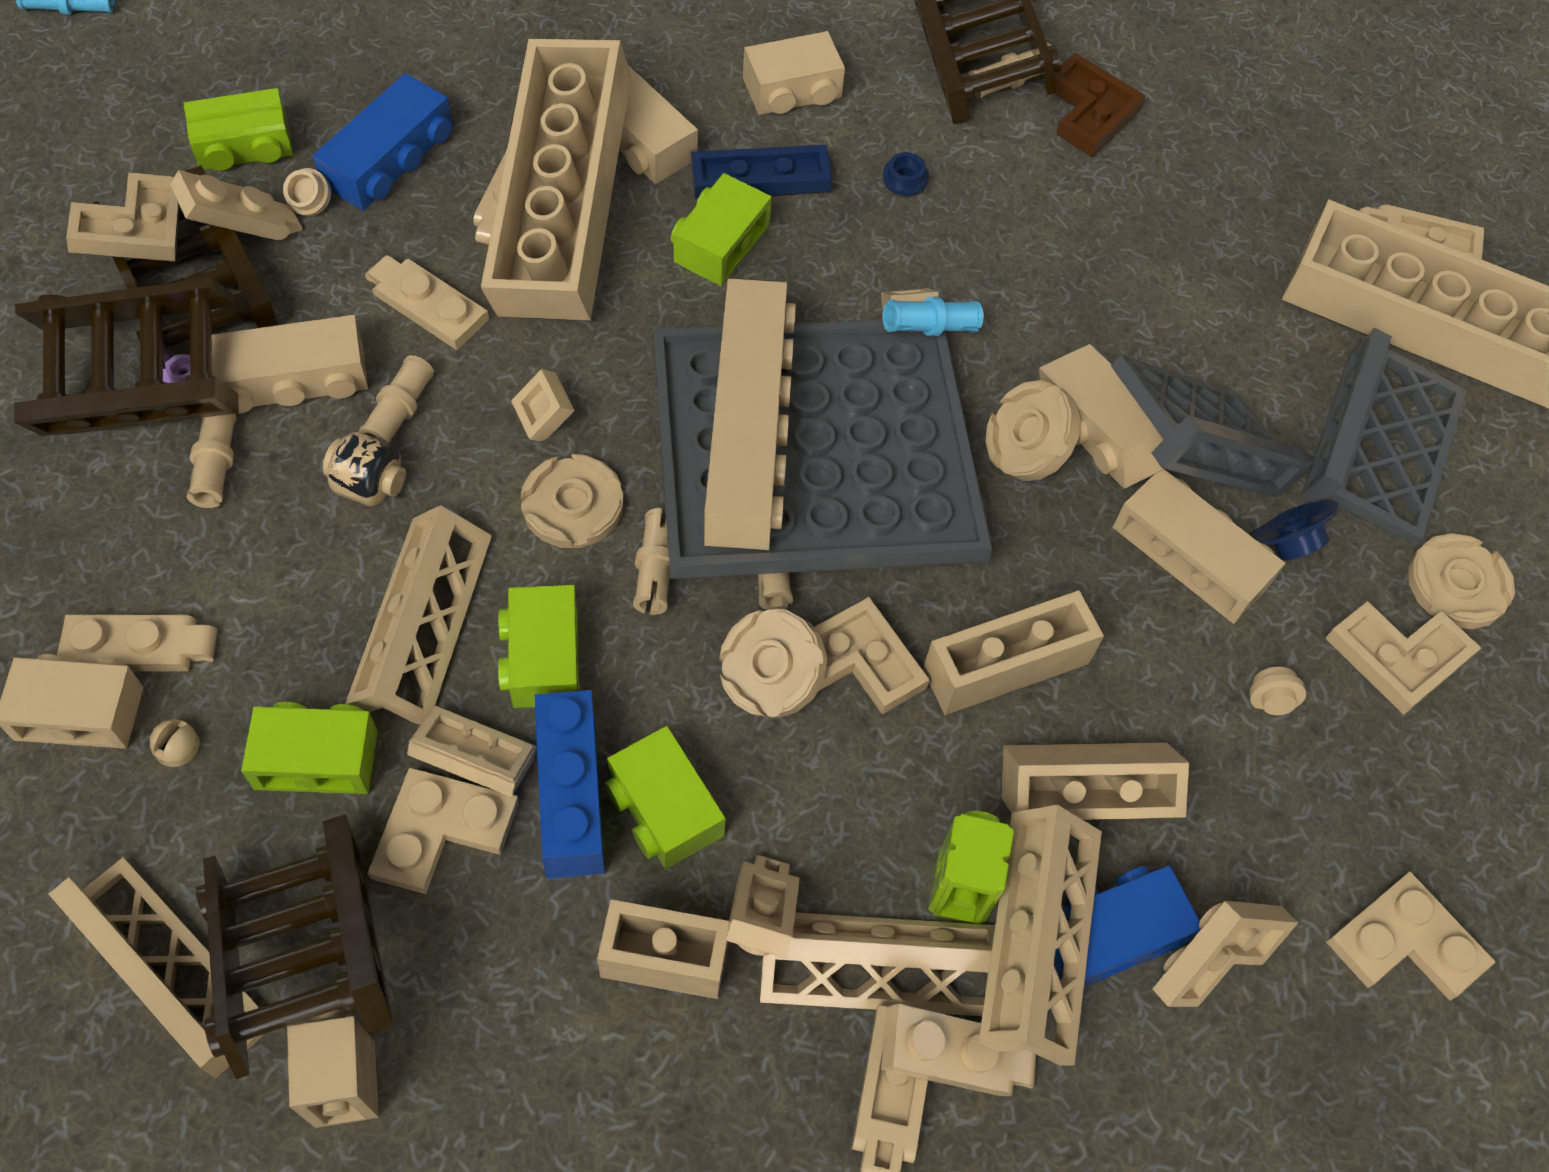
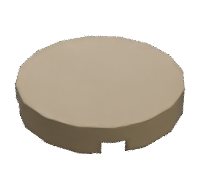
(1033, 430)
(572, 517)
(1444, 586)
(772, 663)

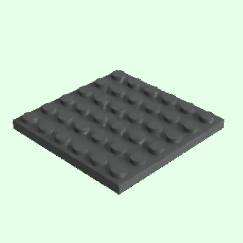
(871, 454)

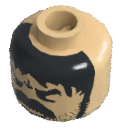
(363, 469)

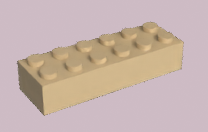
(557, 180)
(1427, 300)

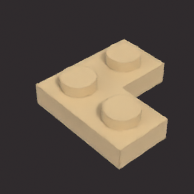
(139, 230)
(868, 647)
(1402, 666)
(430, 813)
(1416, 925)
(1228, 936)

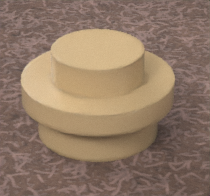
(307, 191)
(1277, 691)

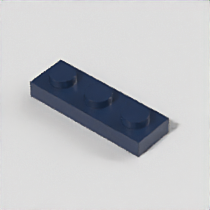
(766, 169)

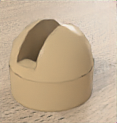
(180, 745)

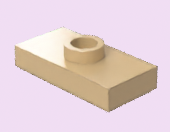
(472, 750)

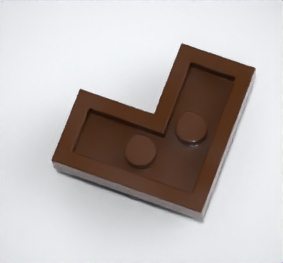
(1100, 104)

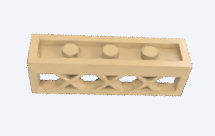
(402, 611)
(1031, 928)
(881, 943)
(137, 969)

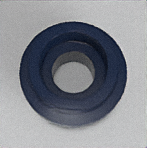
(905, 164)

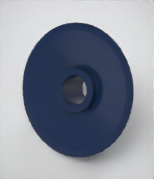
(1298, 529)

